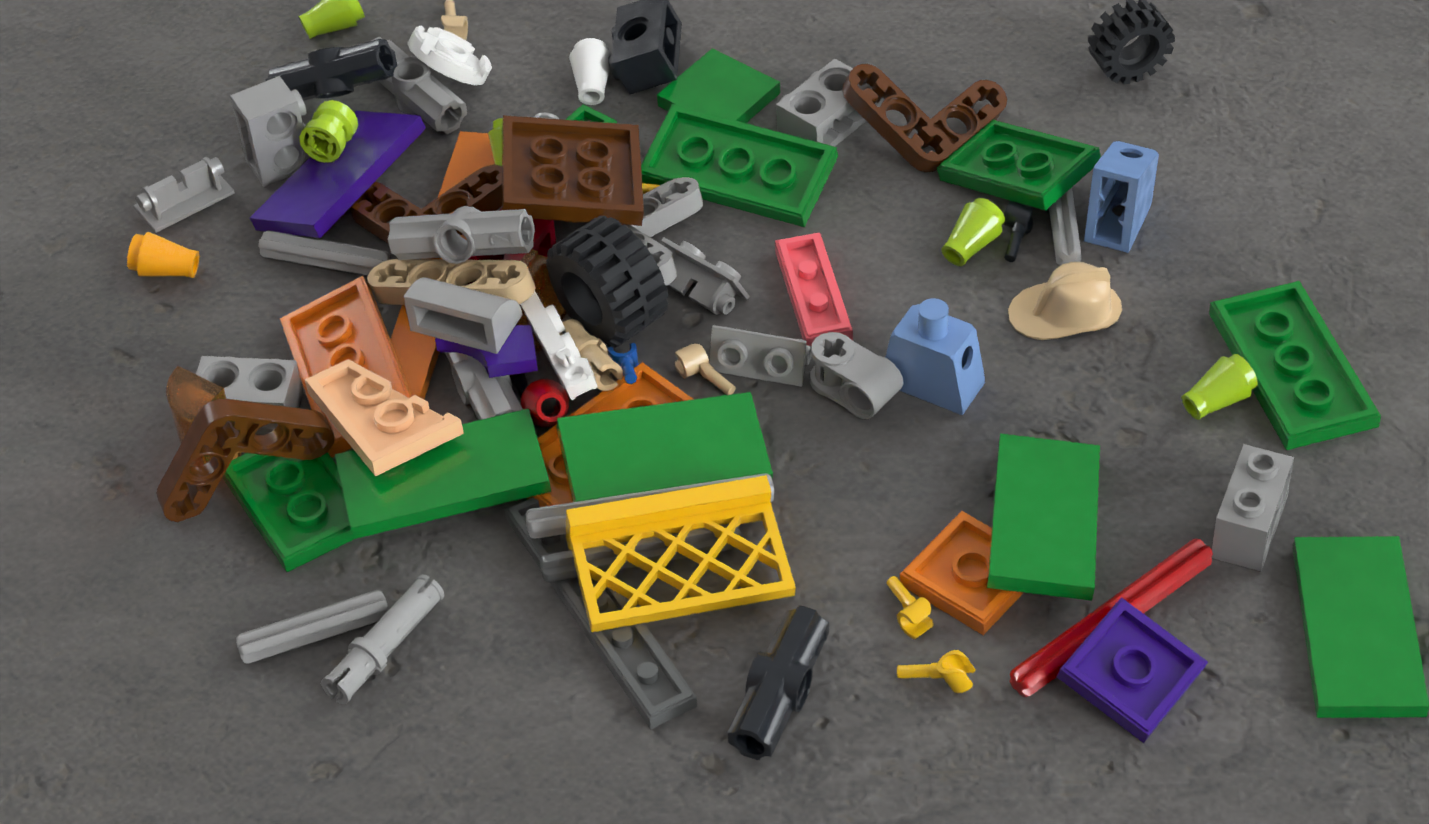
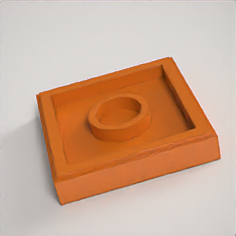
(955, 575)

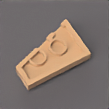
(376, 419)

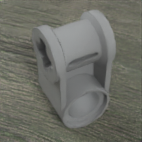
(854, 380)

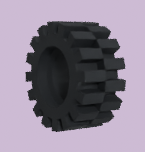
(1121, 27)

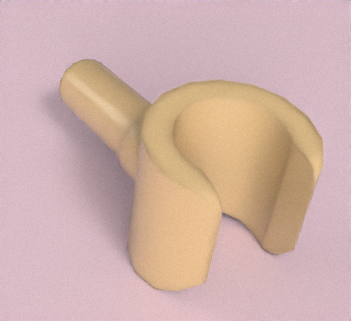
(454, 24)
(694, 360)

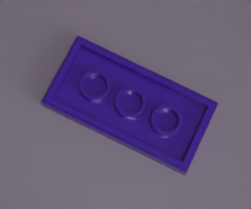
(324, 191)

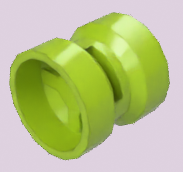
(328, 131)

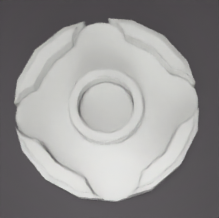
(449, 55)

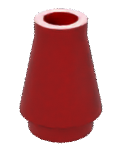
(537, 393)

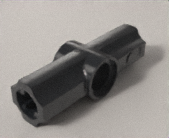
(338, 69)
(778, 683)

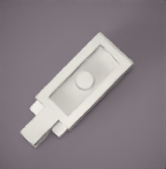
(561, 350)

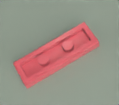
(812, 286)

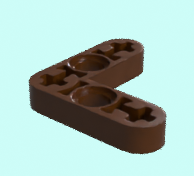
(930, 131)
(478, 190)
(298, 435)

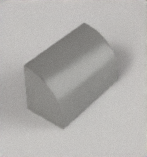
(460, 314)

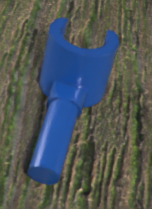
(627, 362)

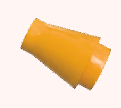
(160, 257)

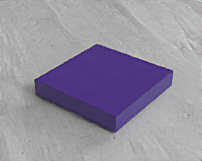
(1132, 669)

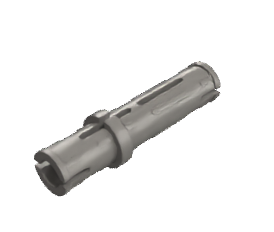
(369, 653)

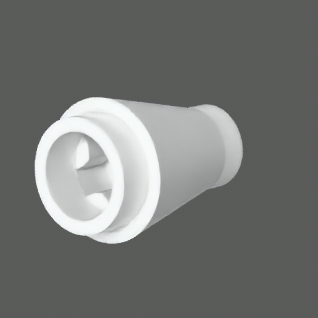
(590, 69)

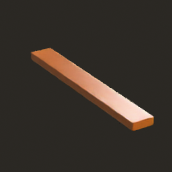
(417, 351)

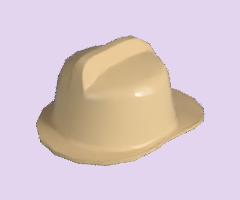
(1068, 304)

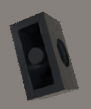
(645, 44)

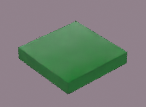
(721, 88)

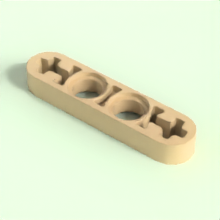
(496, 277)

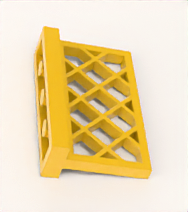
(671, 513)

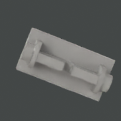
(172, 202)
(715, 283)
(759, 355)

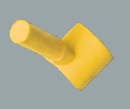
(914, 616)
(951, 667)

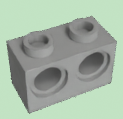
(819, 107)
(270, 129)
(255, 381)
(1252, 507)

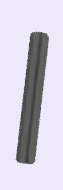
(562, 566)

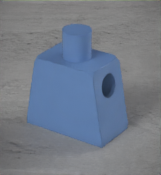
(1123, 178)
(937, 356)

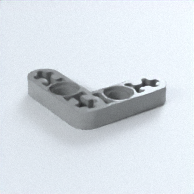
(662, 209)

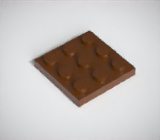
(572, 169)

